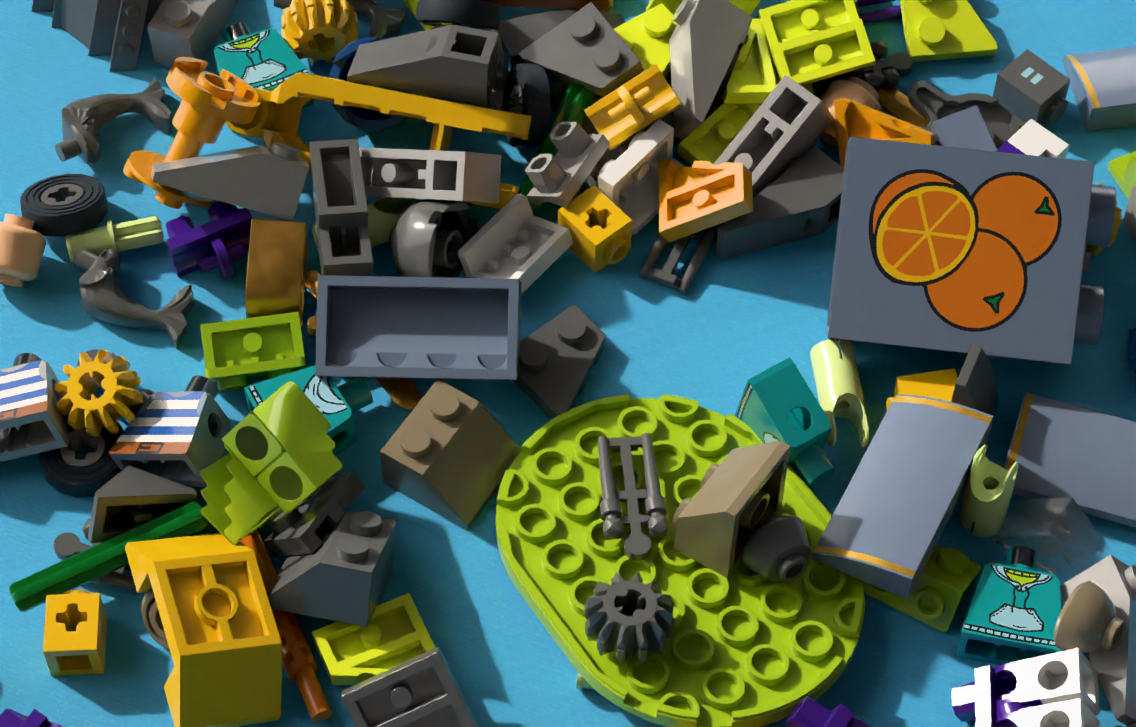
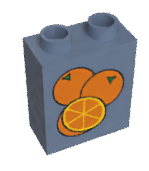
(967, 250)

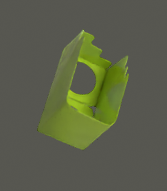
(286, 446)
(235, 499)

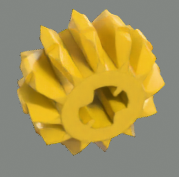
(319, 28)
(94, 412)

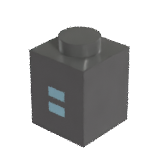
(1032, 89)

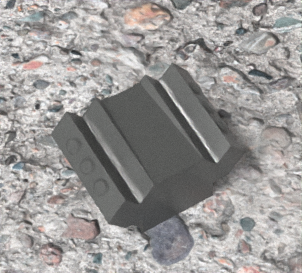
(104, 26)

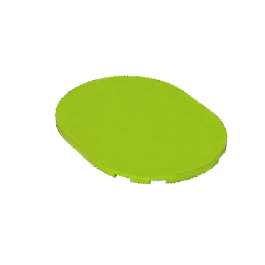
(739, 642)

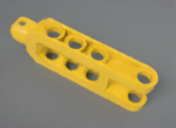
(281, 112)

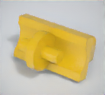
(633, 107)

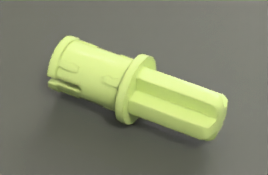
(116, 236)

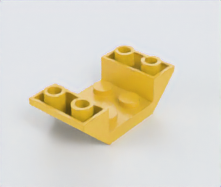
(215, 629)

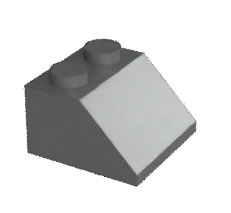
(343, 574)

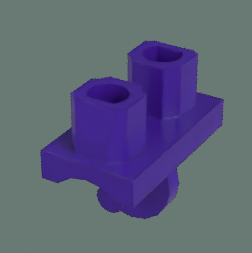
(212, 243)

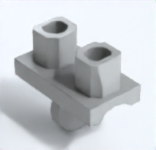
(572, 168)

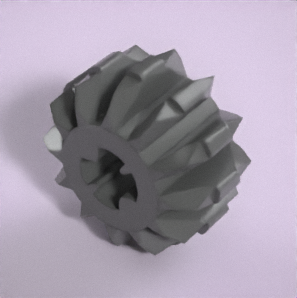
(629, 617)

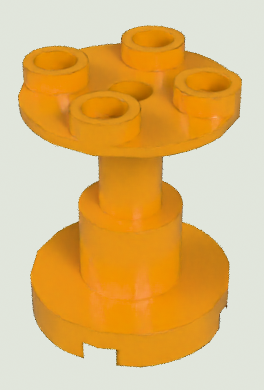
(204, 109)

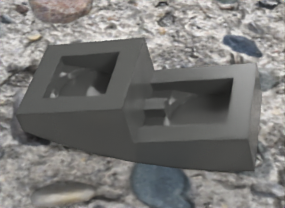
(977, 383)

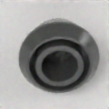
(777, 548)

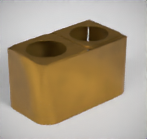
(276, 268)

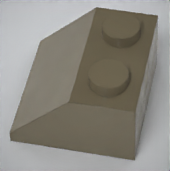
(448, 455)
(730, 504)

